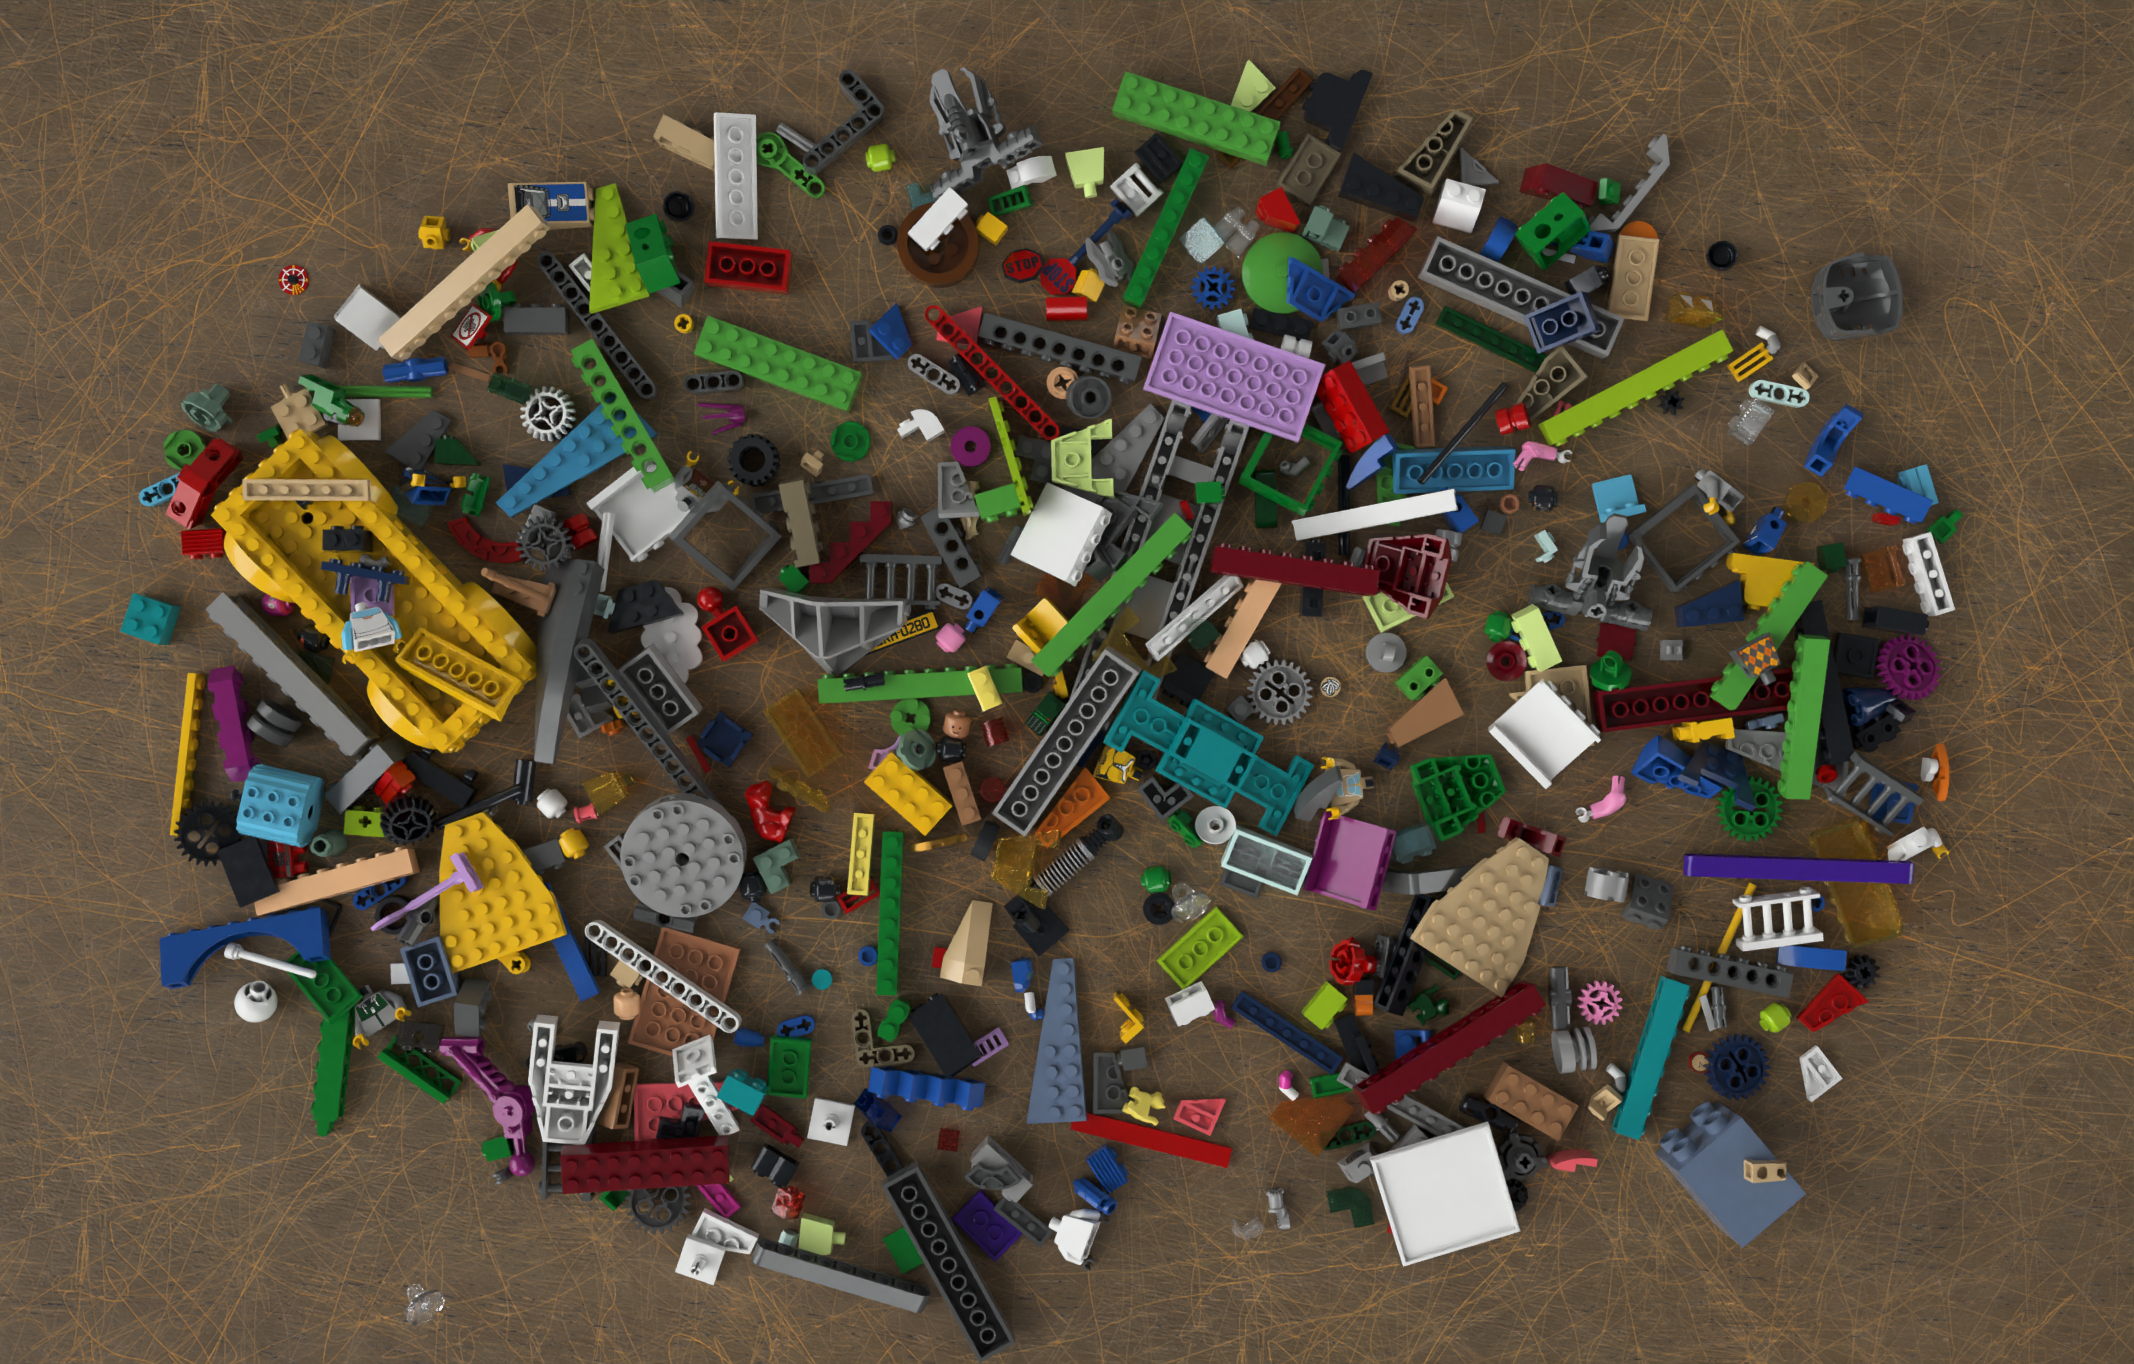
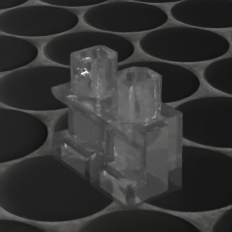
(1244, 234)

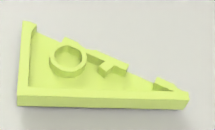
(1252, 88)

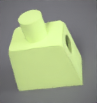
(1086, 169)
(818, 1235)

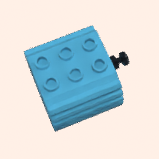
(279, 805)

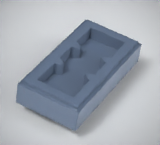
(1551, 886)

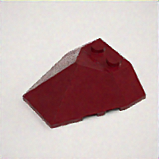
(1411, 570)

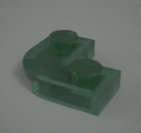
(1351, 1199)

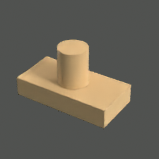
(1023, 655)

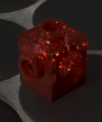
(788, 1202)

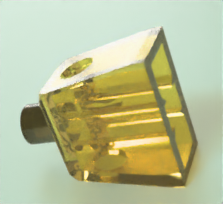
(607, 790)

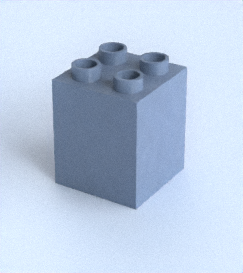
(1710, 1166)

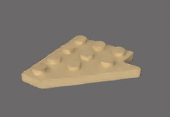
(1569, 682)

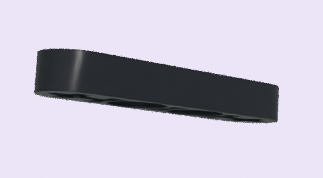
(883, 1157)

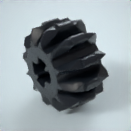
(1865, 964)

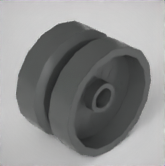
(274, 722)

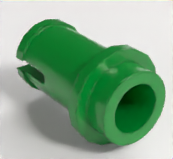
(1283, 142)

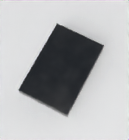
(248, 871)

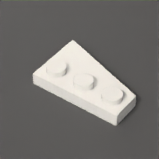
(725, 1232)

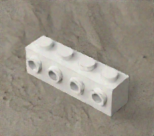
(1928, 574)

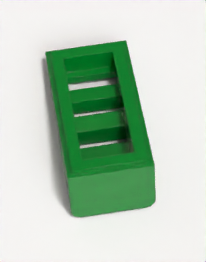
(1008, 194)

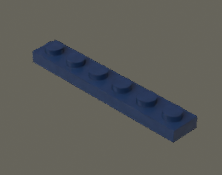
(1286, 1032)

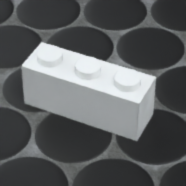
(938, 220)

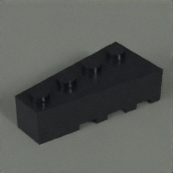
(1378, 190)

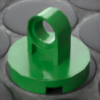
(492, 301)
(1610, 672)

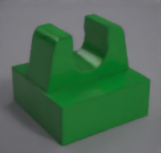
(271, 436)

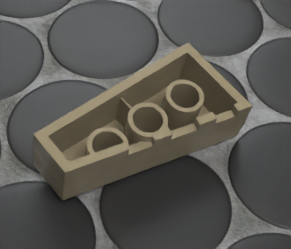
(1433, 157)

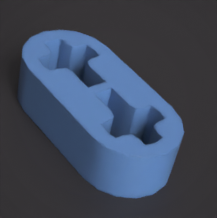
(1405, 313)

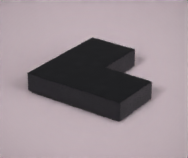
(686, 1127)

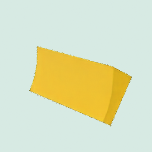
(458, 673)

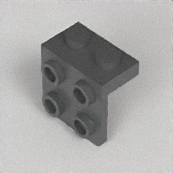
(1649, 902)

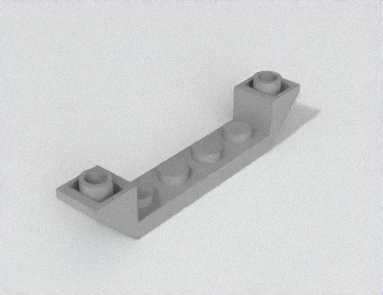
(1660, 154)

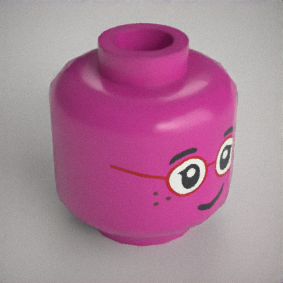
(276, 607)

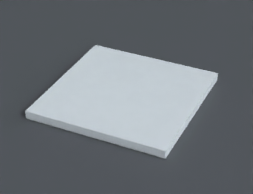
(1445, 1193)

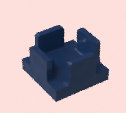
(724, 739)

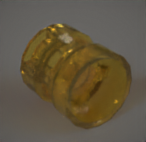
(1525, 1032)

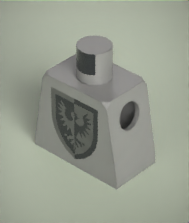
(1357, 1164)

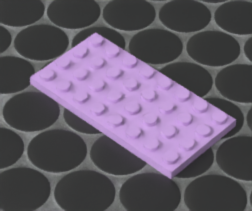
(1234, 377)

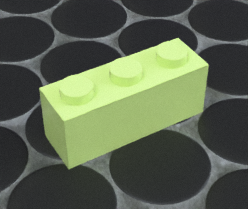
(1535, 638)

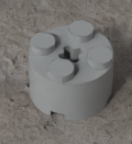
(1606, 884)

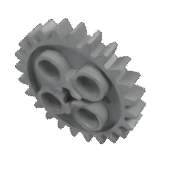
(1290, 677)

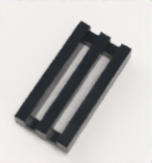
(595, 972)

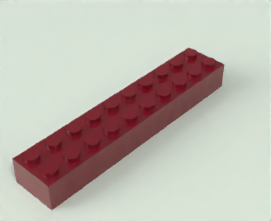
(1684, 702)
(1448, 1047)

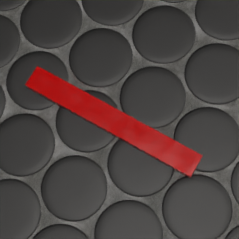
(1154, 1139)

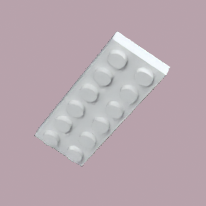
(735, 176)

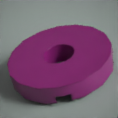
(967, 434)

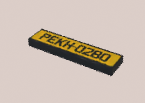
(915, 627)

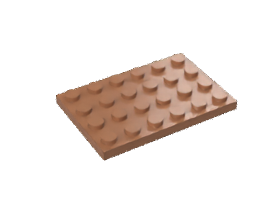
(663, 1019)

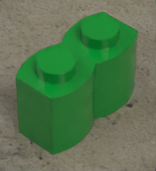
(895, 1016)

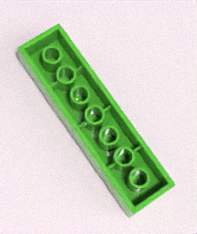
(1196, 118)
(778, 364)

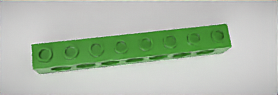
(588, 353)

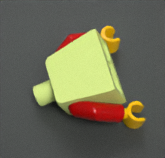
(479, 238)

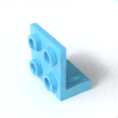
(1616, 497)

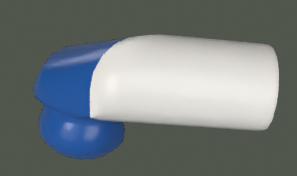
(1030, 1007)

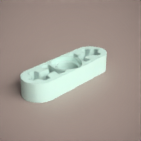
(1792, 402)

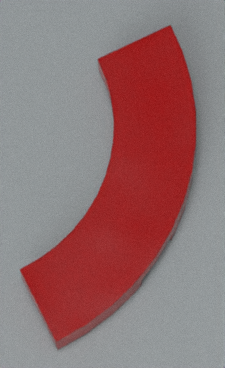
(481, 546)

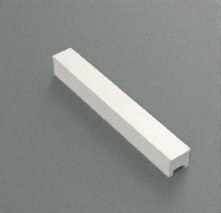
(1375, 515)

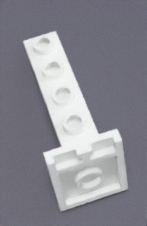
(693, 1066)

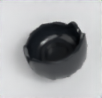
(678, 206)
(1721, 256)

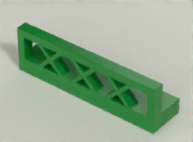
(419, 1077)

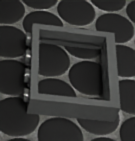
(698, 512)
(1710, 561)

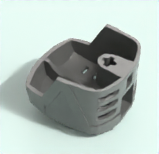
(1857, 299)

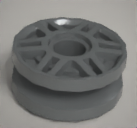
(1100, 397)

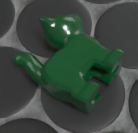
(1428, 1008)

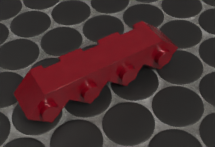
(861, 538)

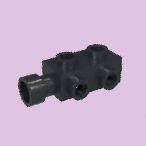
(1877, 730)

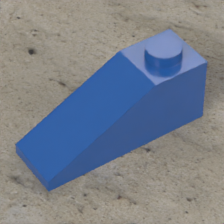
(1593, 246)

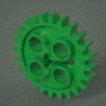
(1747, 827)

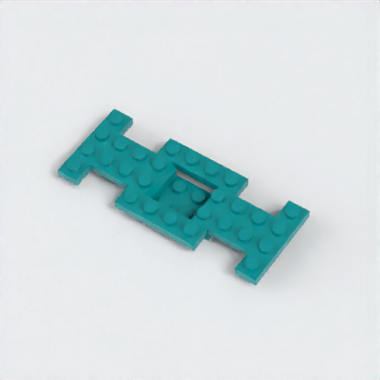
(1212, 746)

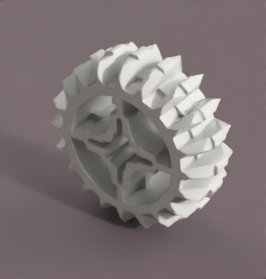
(555, 410)

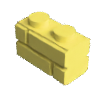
(984, 688)

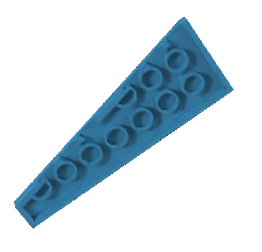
(575, 457)

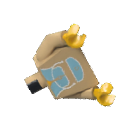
(1351, 788)

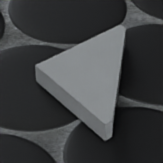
(1473, 172)

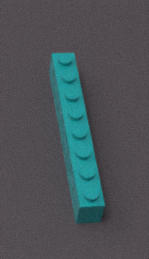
(1650, 1057)

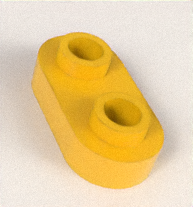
(1060, 687)

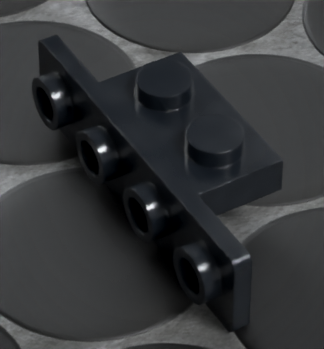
(1356, 1045)

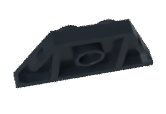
(642, 606)

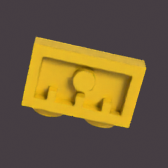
(1129, 1028)

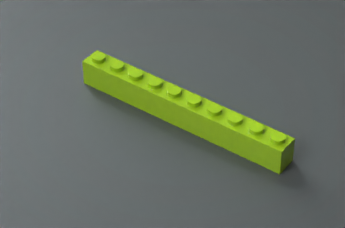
(1639, 386)

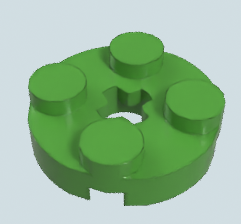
(174, 444)
(911, 706)

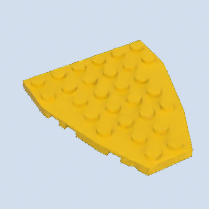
(510, 909)

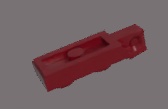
(776, 1126)

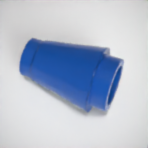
(748, 1038)

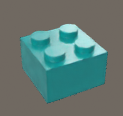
(150, 619)
(743, 1091)

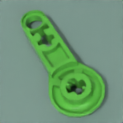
(784, 162)

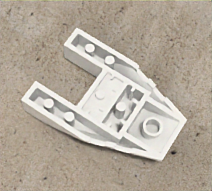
(570, 1093)

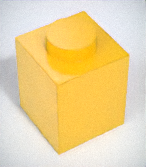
(991, 228)
(1089, 285)

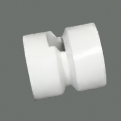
(1300, 347)

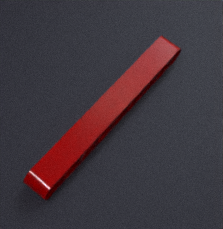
(985, 365)

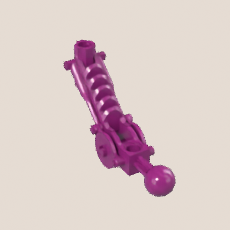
(511, 1102)

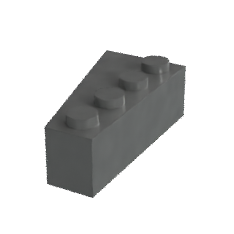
(365, 774)

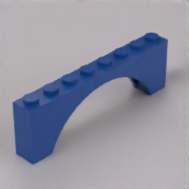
(185, 953)

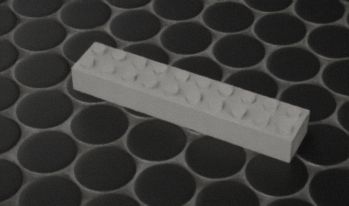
(1506, 291)
(292, 674)
(1066, 740)

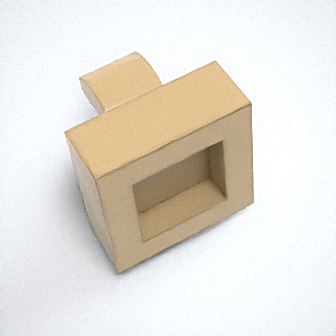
(813, 463)

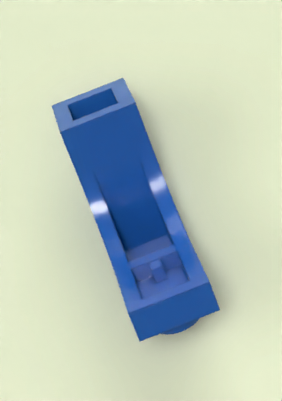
(1824, 449)

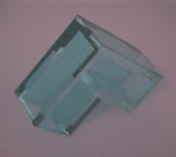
(915, 196)

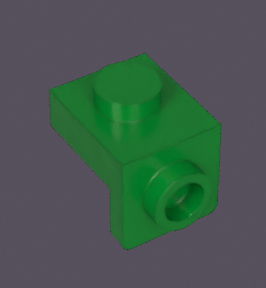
(1609, 191)

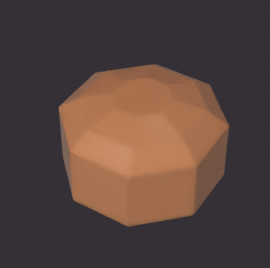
(1509, 503)

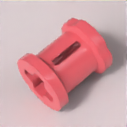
(585, 813)

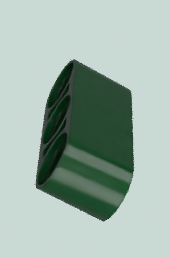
(1265, 508)

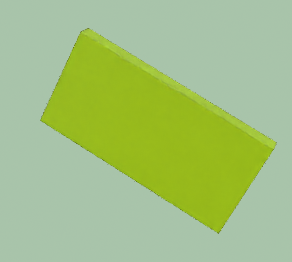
(1199, 948)

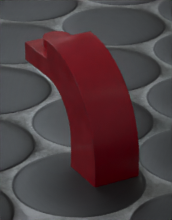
(1535, 837)

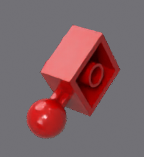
(711, 600)

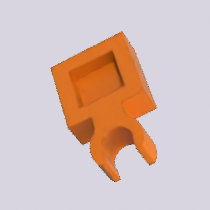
(613, 727)

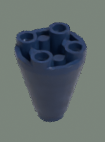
(1865, 703)

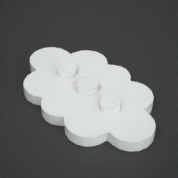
(677, 637)

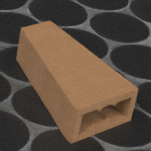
(1426, 714)

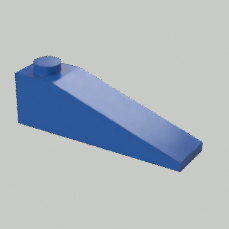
(1663, 763)

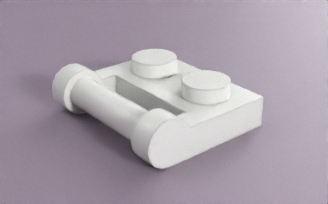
(1131, 194)

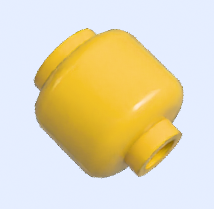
(573, 843)

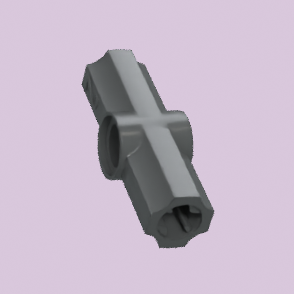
(648, 915)
(418, 920)
(1559, 997)

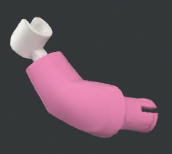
(1539, 450)
(1608, 805)

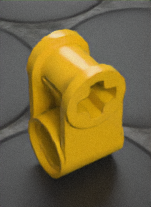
(511, 963)

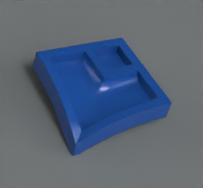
(1904, 815)

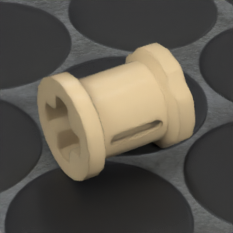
(1404, 290)

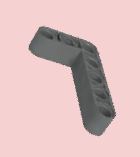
(847, 128)
(1423, 881)

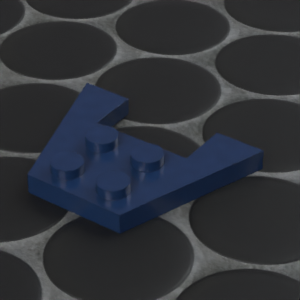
(1722, 767)

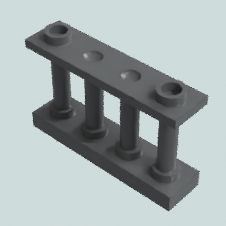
(912, 563)
(1876, 775)
(548, 1167)

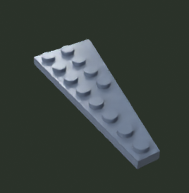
(1059, 1073)

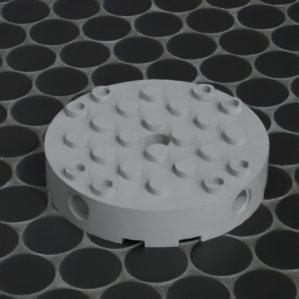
(678, 883)

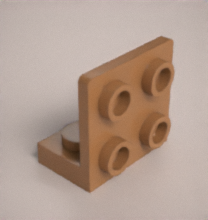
(1137, 331)

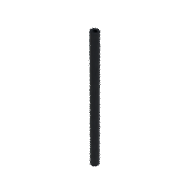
(1462, 433)

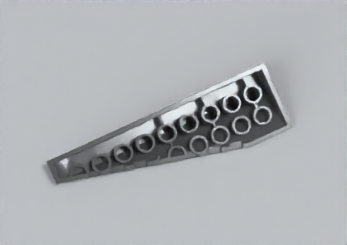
(557, 637)

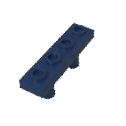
(345, 572)

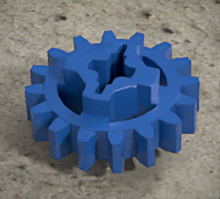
(1218, 295)

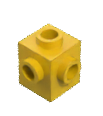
(434, 232)

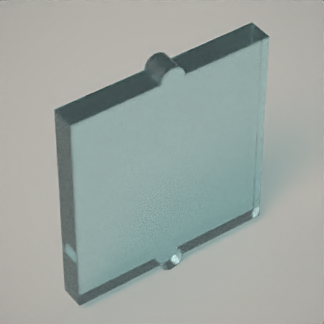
(1202, 240)

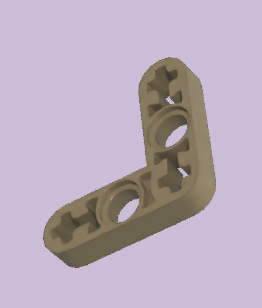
(869, 1048)

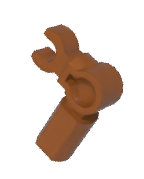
(497, 349)

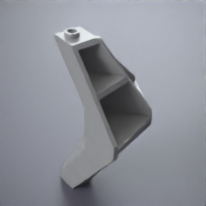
(834, 629)

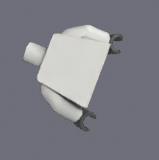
(1077, 1234)

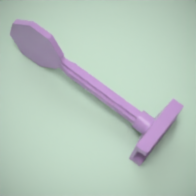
(464, 872)

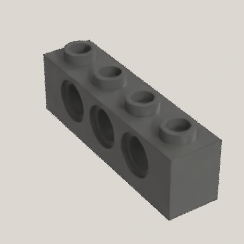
(962, 576)

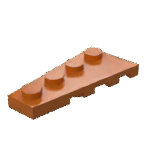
(1076, 804)

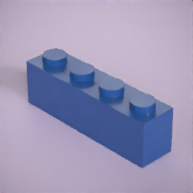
(1887, 494)

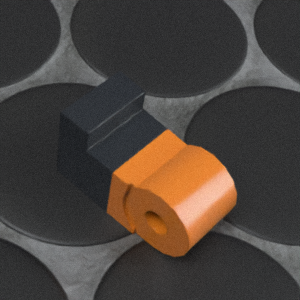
(1363, 996)

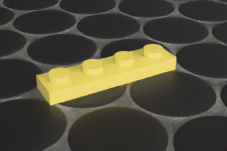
(861, 854)

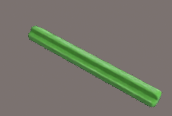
(389, 391)

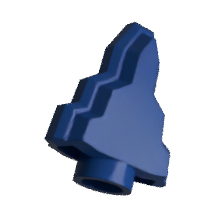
(1095, 1196)

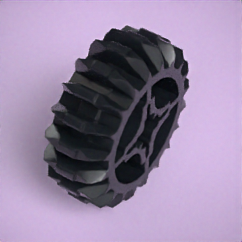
(403, 815)

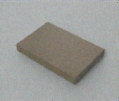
(1308, 169)

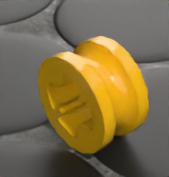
(689, 327)

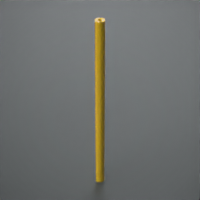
(1722, 949)

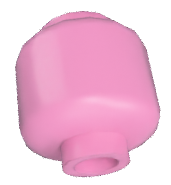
(950, 637)

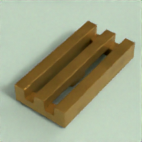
(1399, 410)

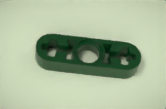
(1362, 1137)

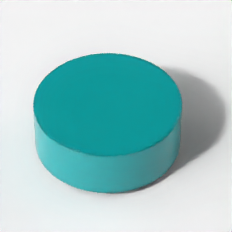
(822, 979)

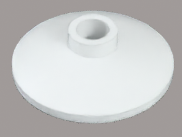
(1212, 817)

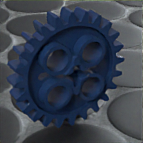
(1751, 1056)

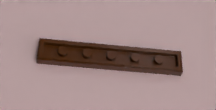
(1276, 106)

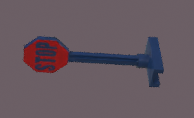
(1060, 273)

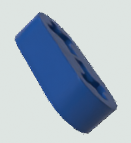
(795, 1022)

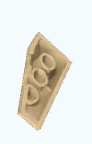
(967, 951)

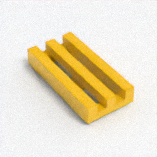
(1764, 352)

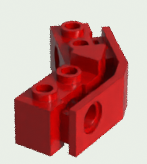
(200, 481)

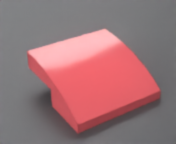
(1568, 1159)

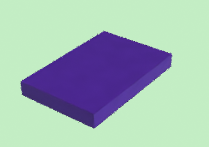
(986, 1226)

